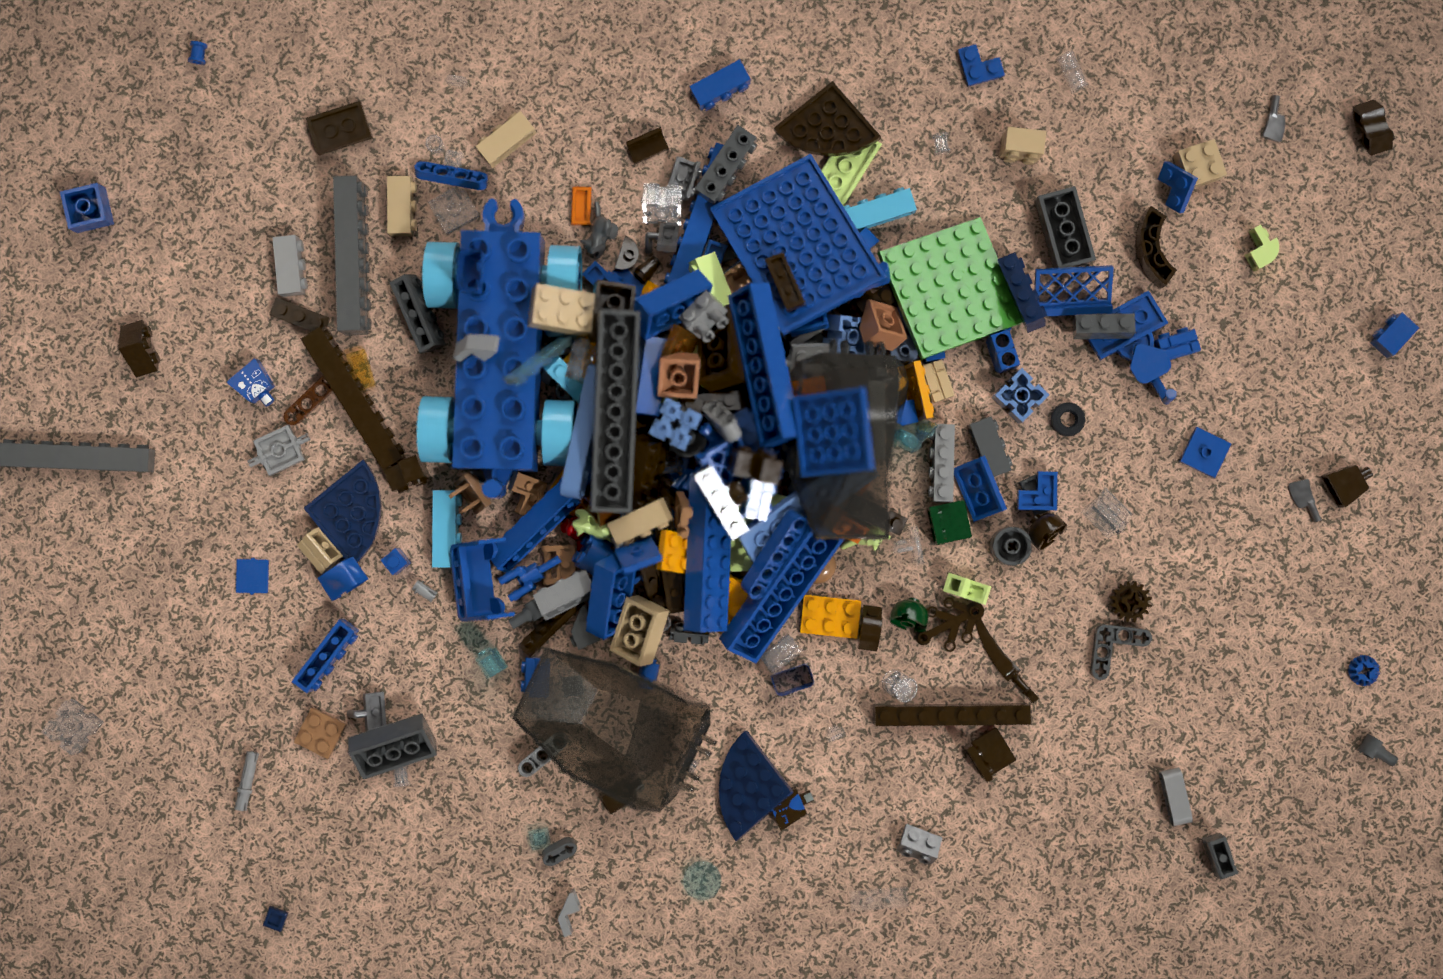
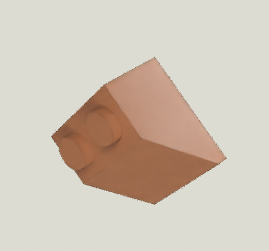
(882, 324)
(679, 375)

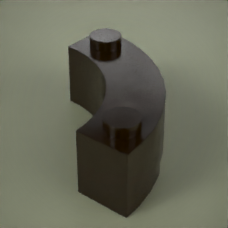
(1148, 248)

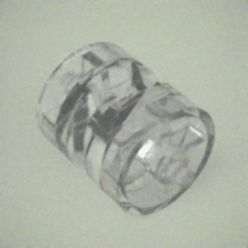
(899, 685)

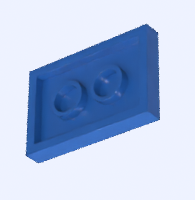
(979, 488)

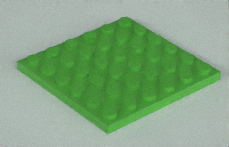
(950, 288)

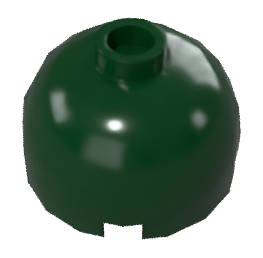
(909, 614)

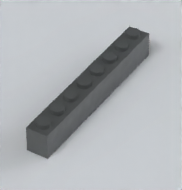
(77, 457)

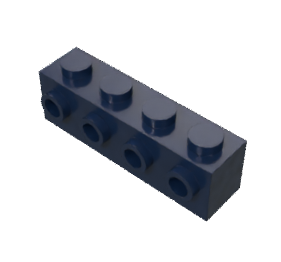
(1022, 294)
(749, 434)

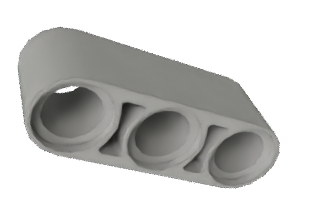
(722, 421)
(536, 762)
(1176, 796)

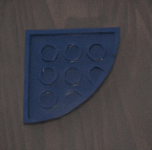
(349, 511)
(749, 786)

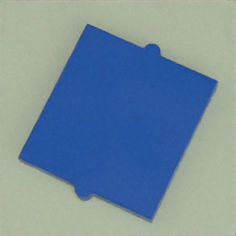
(252, 576)

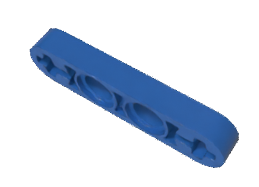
(429, 172)

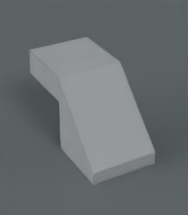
(479, 345)
(571, 906)

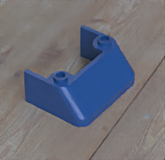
(474, 580)

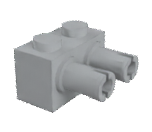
(703, 315)

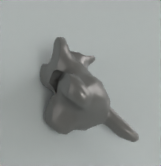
(601, 231)

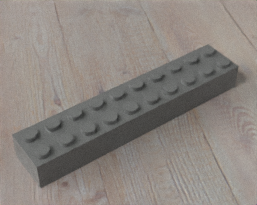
(614, 411)

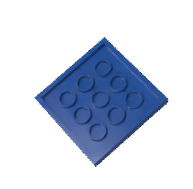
(833, 432)

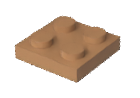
(320, 733)

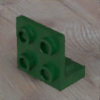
(949, 522)

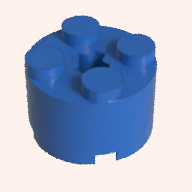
(591, 552)

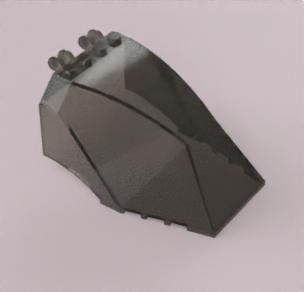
(860, 501)
(614, 728)

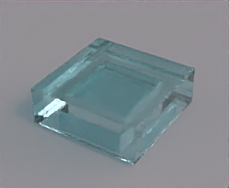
(539, 838)

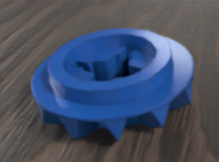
(1356, 666)

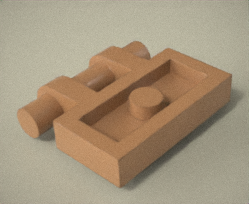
(683, 513)

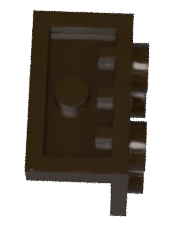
(989, 753)

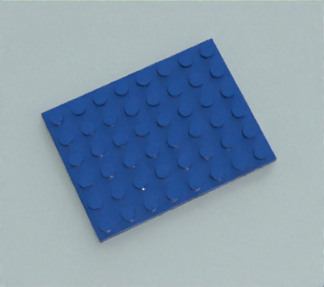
(806, 221)

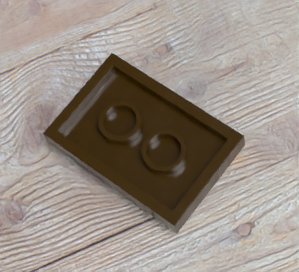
(339, 128)

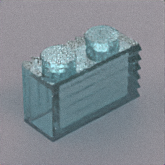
(491, 662)

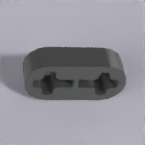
(559, 851)

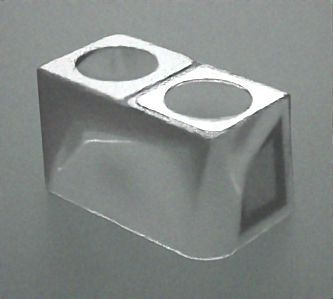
(781, 653)

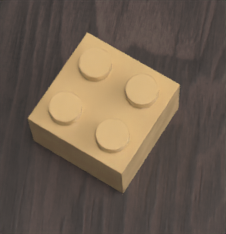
(1022, 145)
(1202, 161)

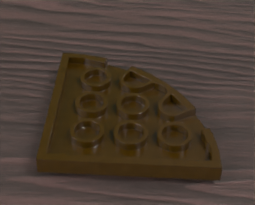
(827, 125)

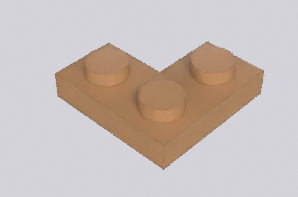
(529, 487)

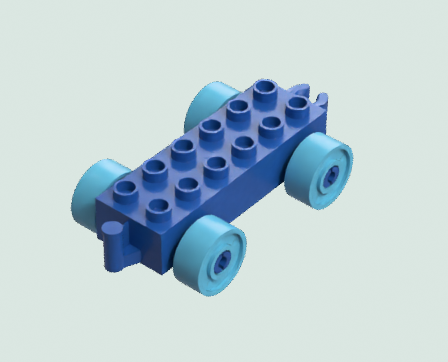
(491, 422)

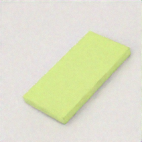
(847, 170)

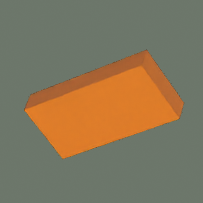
(581, 206)

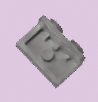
(684, 174)
(919, 844)

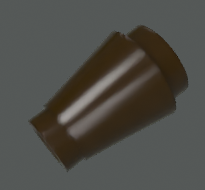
(647, 269)

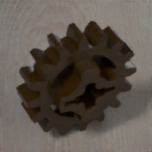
(1127, 607)

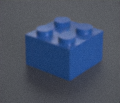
(87, 208)

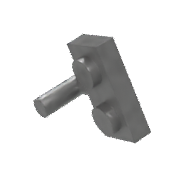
(666, 238)
(373, 711)

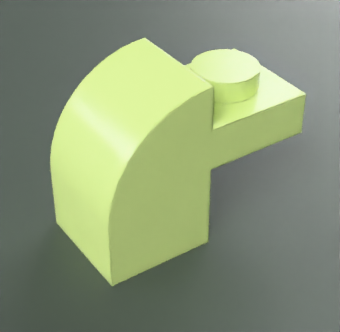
(1265, 251)
(967, 588)

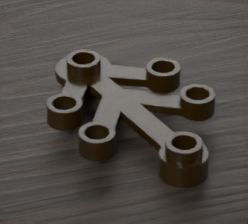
(953, 622)

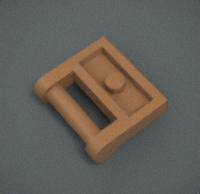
(565, 568)

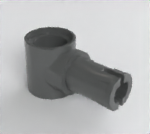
(528, 613)
(1373, 749)

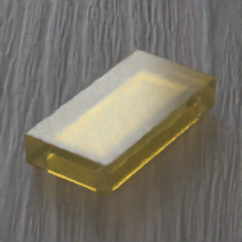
(362, 367)

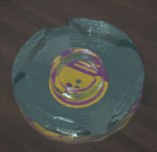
(706, 876)

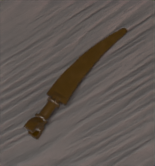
(1002, 662)

